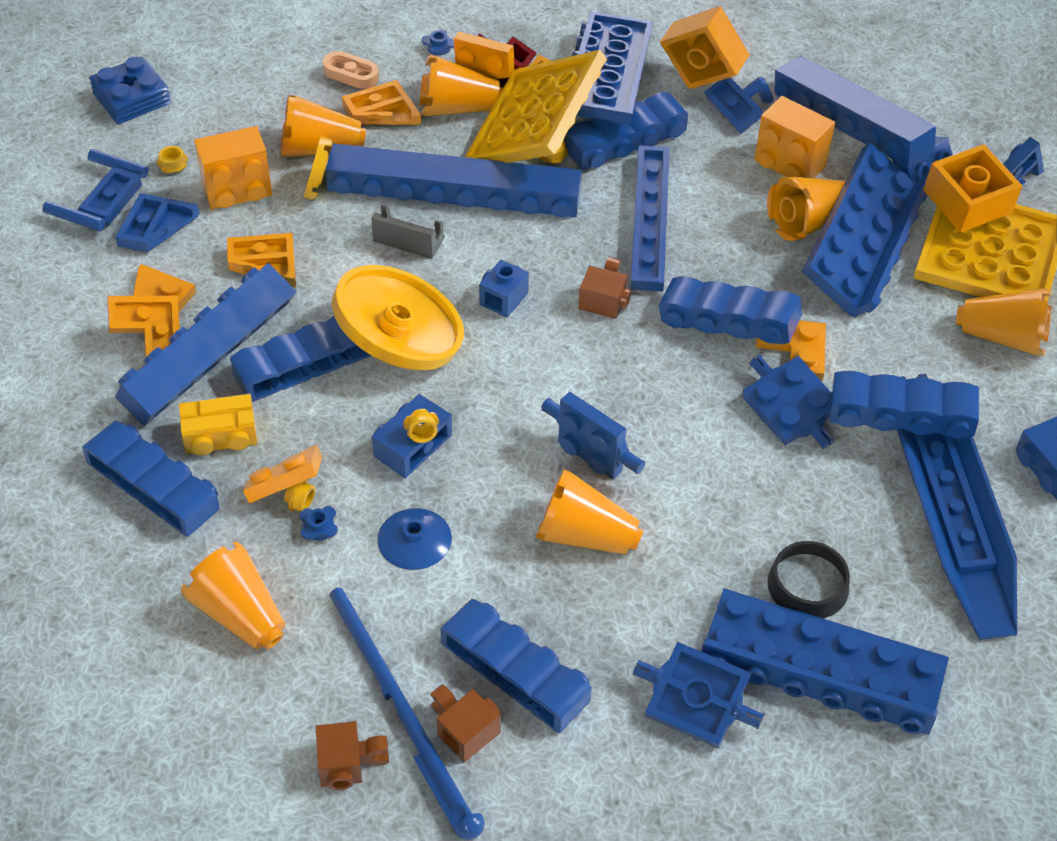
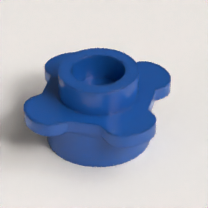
(438, 42)
(319, 531)

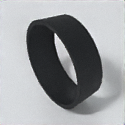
(816, 608)

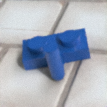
(737, 103)

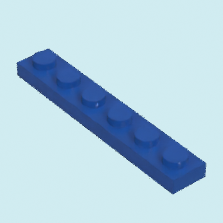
(650, 219)

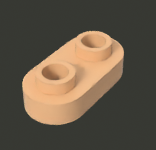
(350, 70)

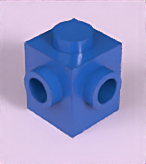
(503, 288)

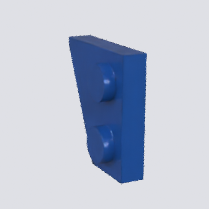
(1025, 159)
(154, 221)

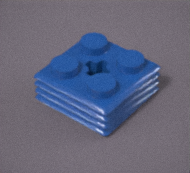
(129, 89)

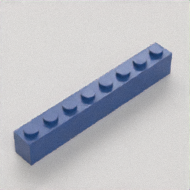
(454, 180)

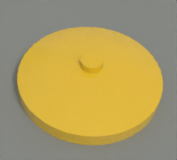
(397, 317)

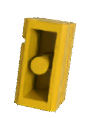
(218, 424)

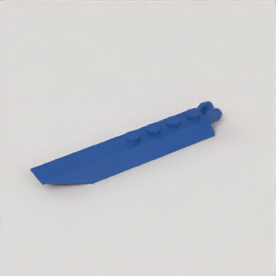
(966, 528)

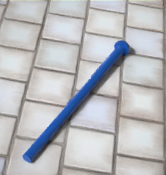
(465, 824)

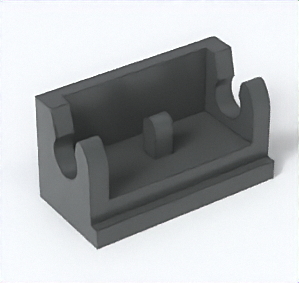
(406, 235)

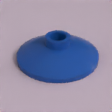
(414, 550)

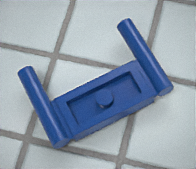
(108, 196)

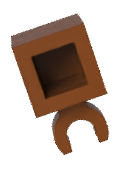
(604, 290)
(465, 723)
(342, 754)

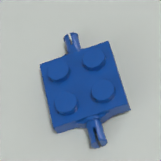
(790, 400)
(592, 436)
(698, 694)

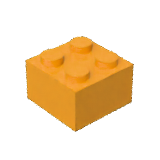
(704, 48)
(793, 139)
(233, 167)
(972, 188)

